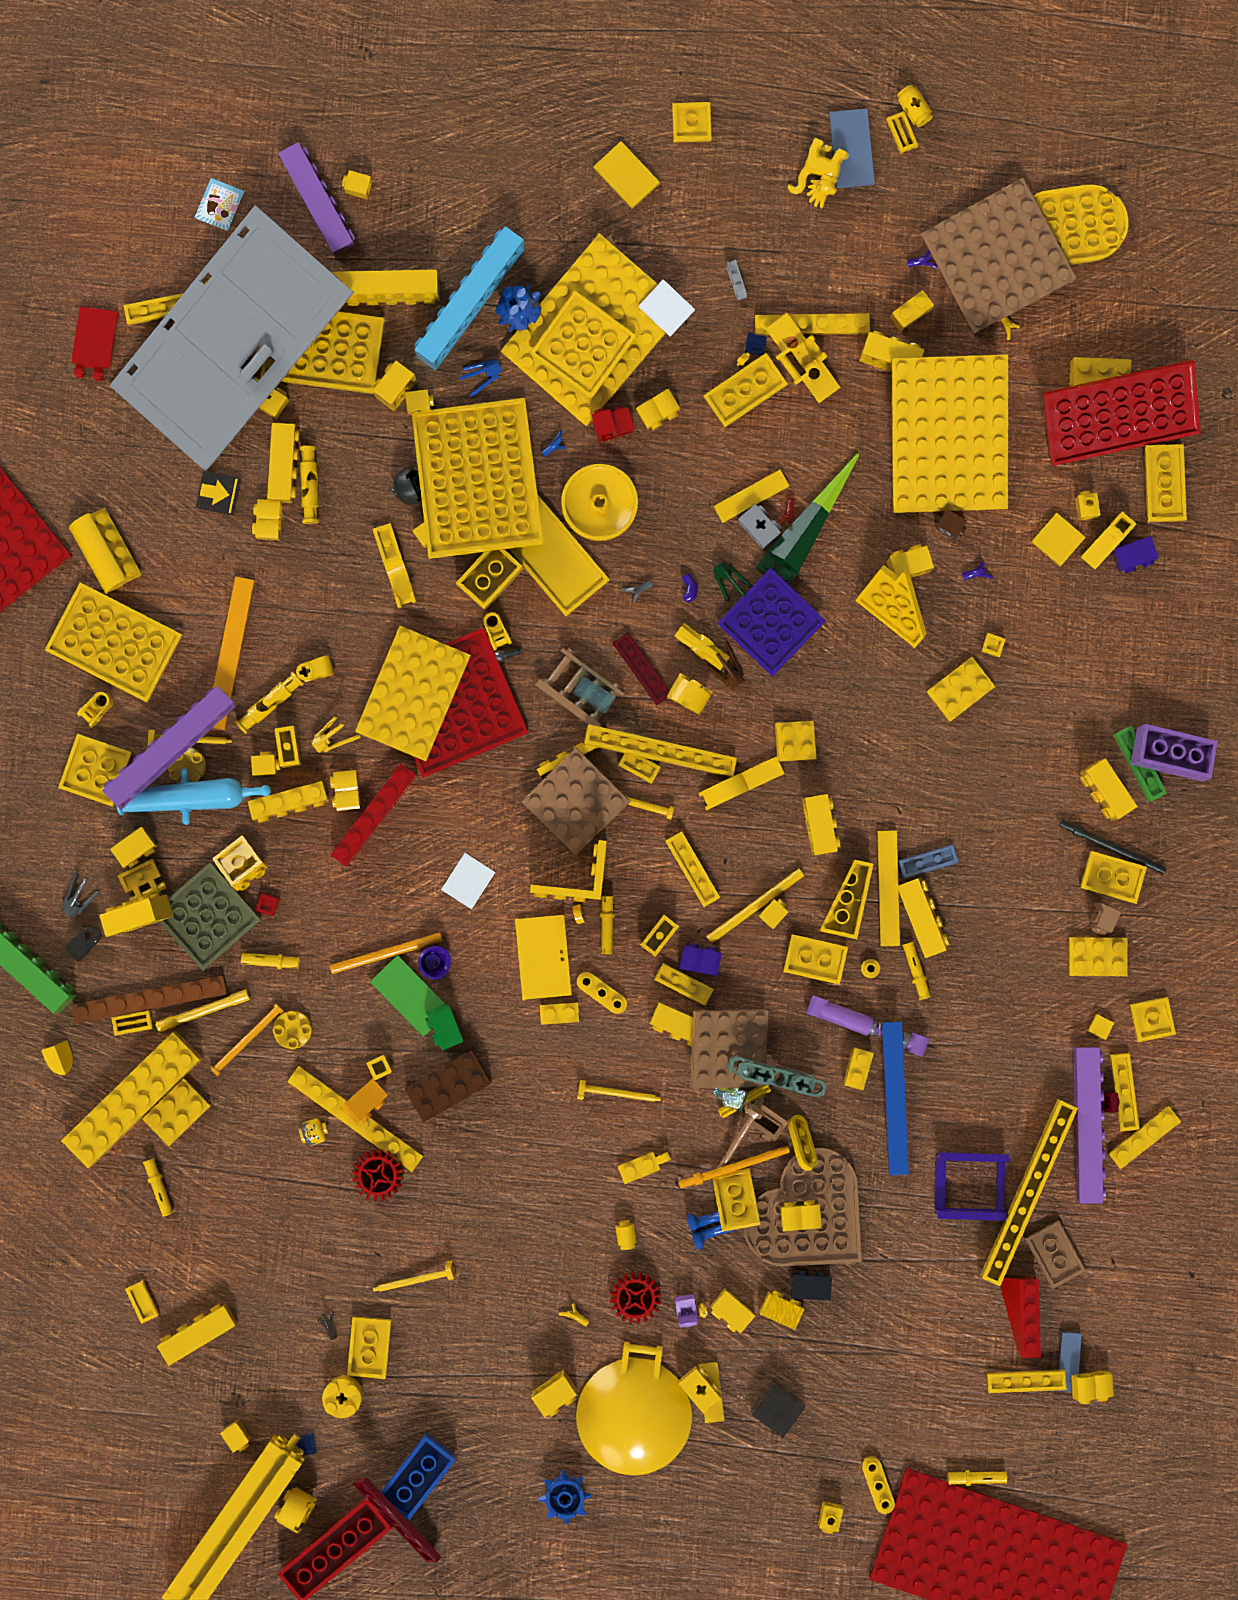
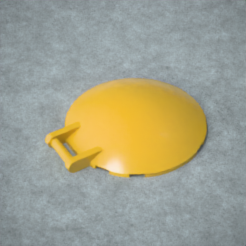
(634, 1414)

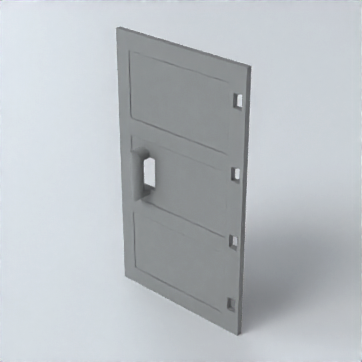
(260, 295)

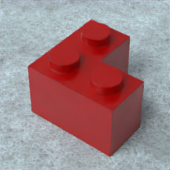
(612, 424)

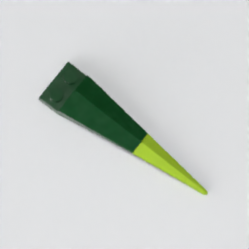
(794, 545)

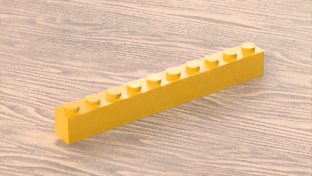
(1028, 1192)

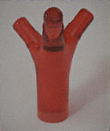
(788, 514)

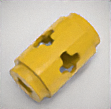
(918, 115)

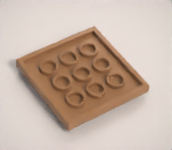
(575, 801)
(724, 1035)

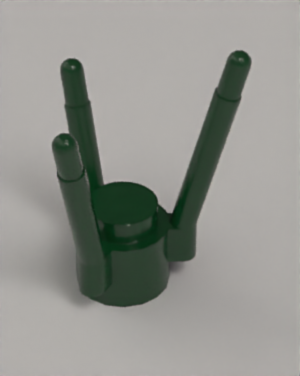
(724, 572)

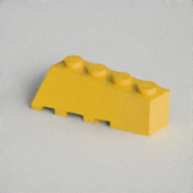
(848, 907)

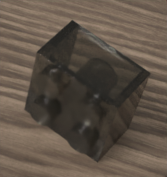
(778, 1408)

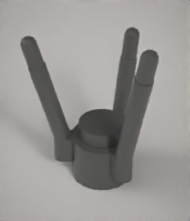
(71, 904)

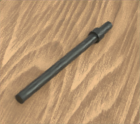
(1078, 831)

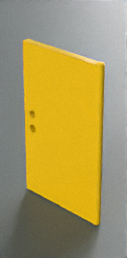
(540, 952)

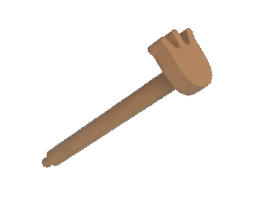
(755, 1113)

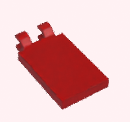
(94, 341)

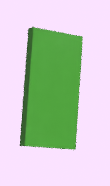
(407, 993)

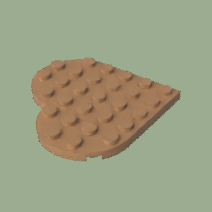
(836, 1190)

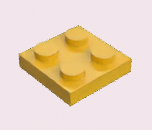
(795, 741)

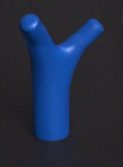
(554, 445)

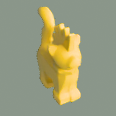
(821, 166)

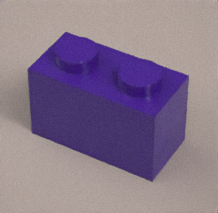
(1135, 554)

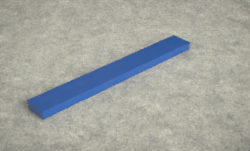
(895, 1098)

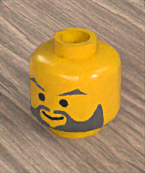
(313, 1132)

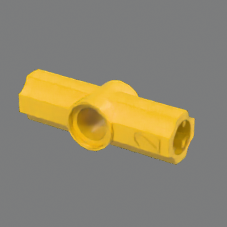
(700, 646)

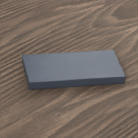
(852, 135)

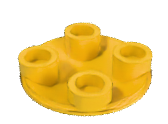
(193, 762)
(292, 1029)

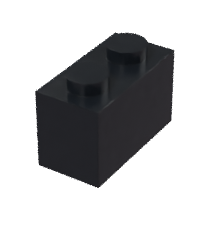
(810, 1285)

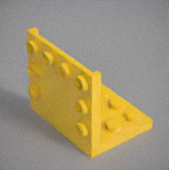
(579, 895)

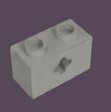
(749, 523)

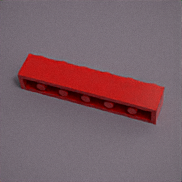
(374, 815)

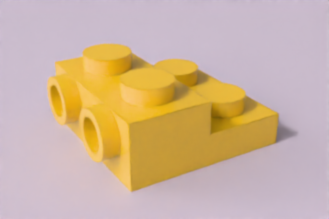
(240, 863)

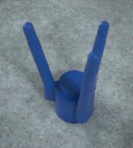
(490, 368)

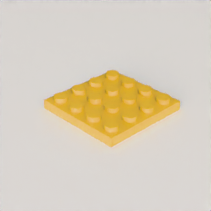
(583, 344)

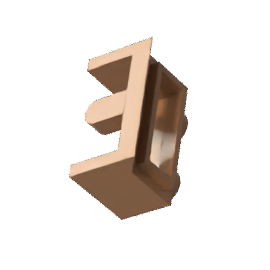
(1104, 919)
(771, 1115)

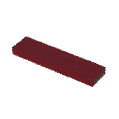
(641, 668)

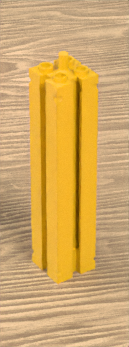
(237, 1520)

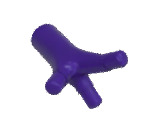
(923, 260)
(978, 572)

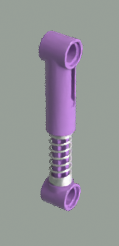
(861, 1023)

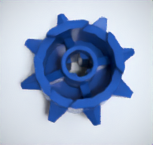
(518, 307)
(565, 1508)

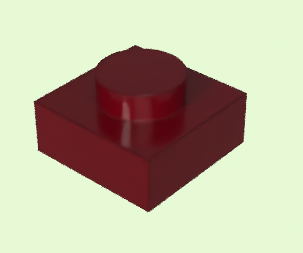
(1111, 1102)

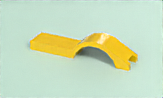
(394, 564)
(742, 783)

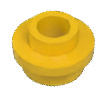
(865, 964)

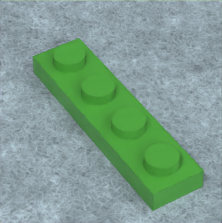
(1147, 778)

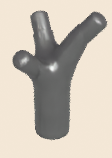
(637, 590)

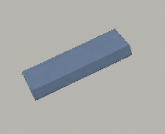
(928, 861)
(1070, 1355)

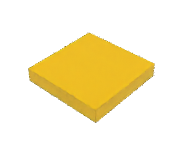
(691, 122)
(1058, 539)
(1152, 1019)

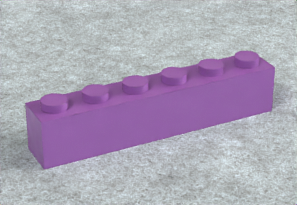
(316, 199)

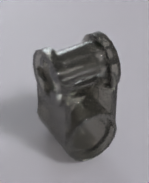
(81, 944)

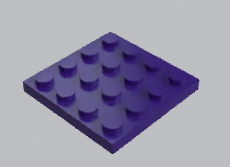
(771, 622)

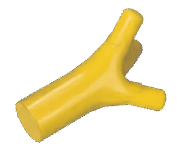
(1008, 324)
(575, 1315)

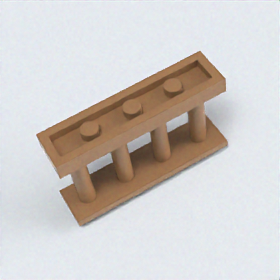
(563, 696)

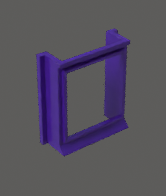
(969, 1213)

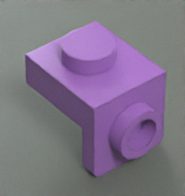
(686, 1311)

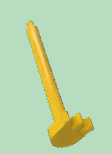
(214, 740)
(614, 1092)
(449, 1272)

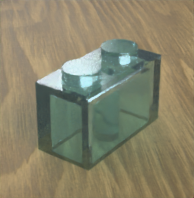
(594, 695)

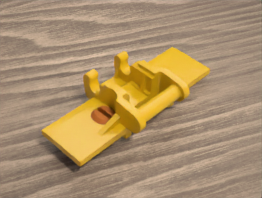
(807, 353)

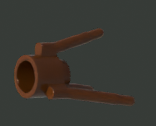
(733, 678)

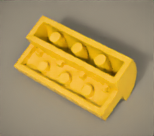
(104, 550)

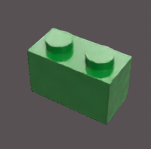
(444, 1026)

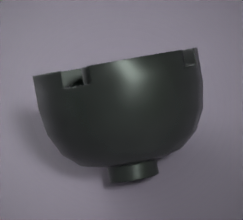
(407, 486)

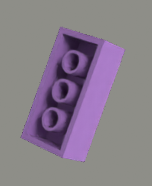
(1174, 752)

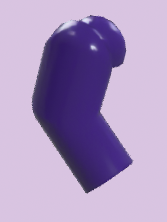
(692, 588)

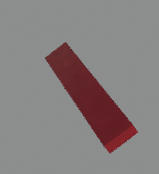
(396, 1519)

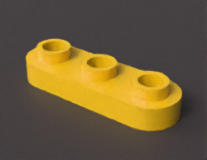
(610, 996)
(802, 1142)
(874, 1477)

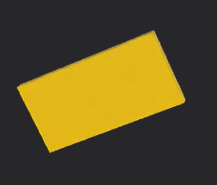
(560, 564)

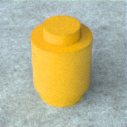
(626, 1235)

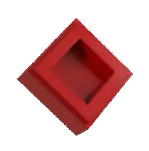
(267, 904)

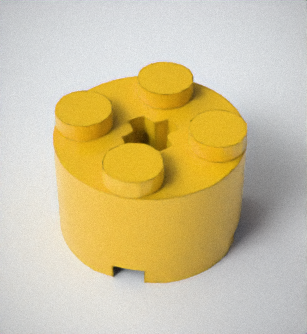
(689, 694)
(334, 1404)
(296, 1509)

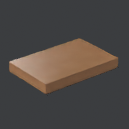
(1055, 1254)

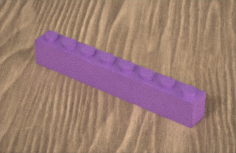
(168, 748)
(1088, 1125)

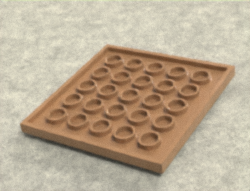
(998, 256)

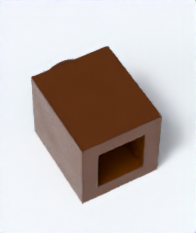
(951, 524)

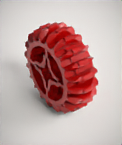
(386, 1178)
(642, 1291)

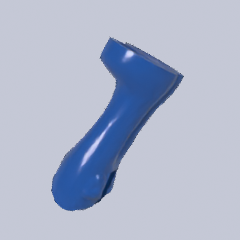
(701, 1236)

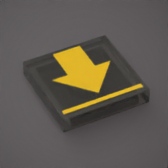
(218, 493)

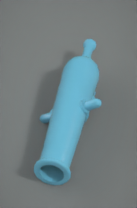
(192, 796)

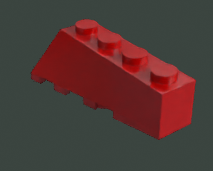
(1023, 1311)

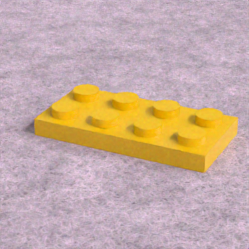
(745, 390)
(1165, 483)

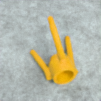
(322, 740)

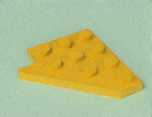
(895, 604)

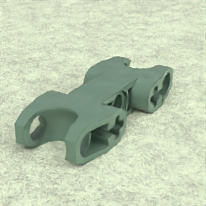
(765, 1073)

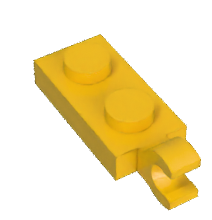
(642, 1166)

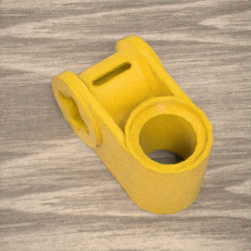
(496, 632)
(319, 668)
(95, 709)

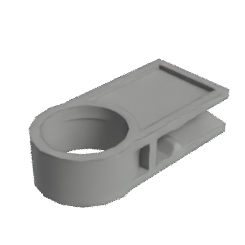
(736, 280)

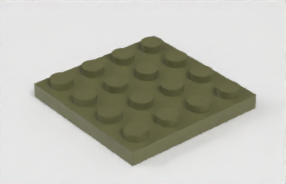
(208, 916)

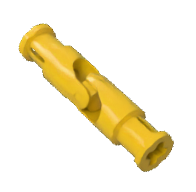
(309, 490)
(276, 696)

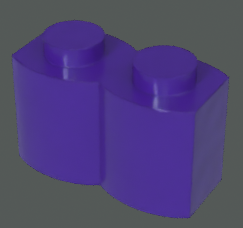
(700, 960)

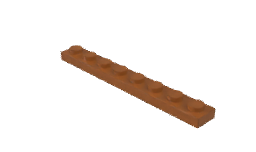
(149, 999)

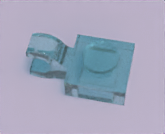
(732, 1098)

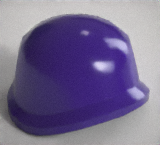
(434, 962)

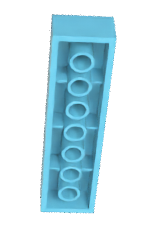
(470, 298)

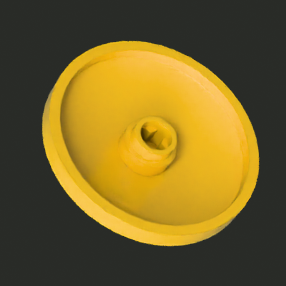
(599, 502)

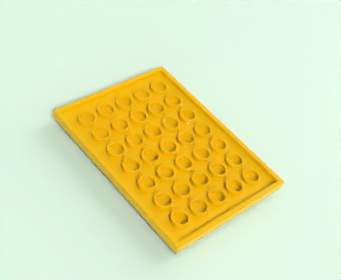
(616, 288)
(950, 433)
(477, 478)

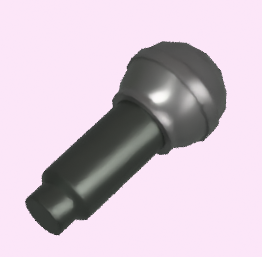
(501, 655)

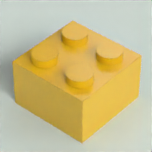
(394, 384)
(916, 560)
(554, 1394)

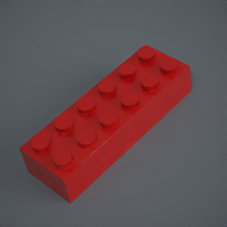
(334, 1550)

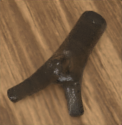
(328, 1324)

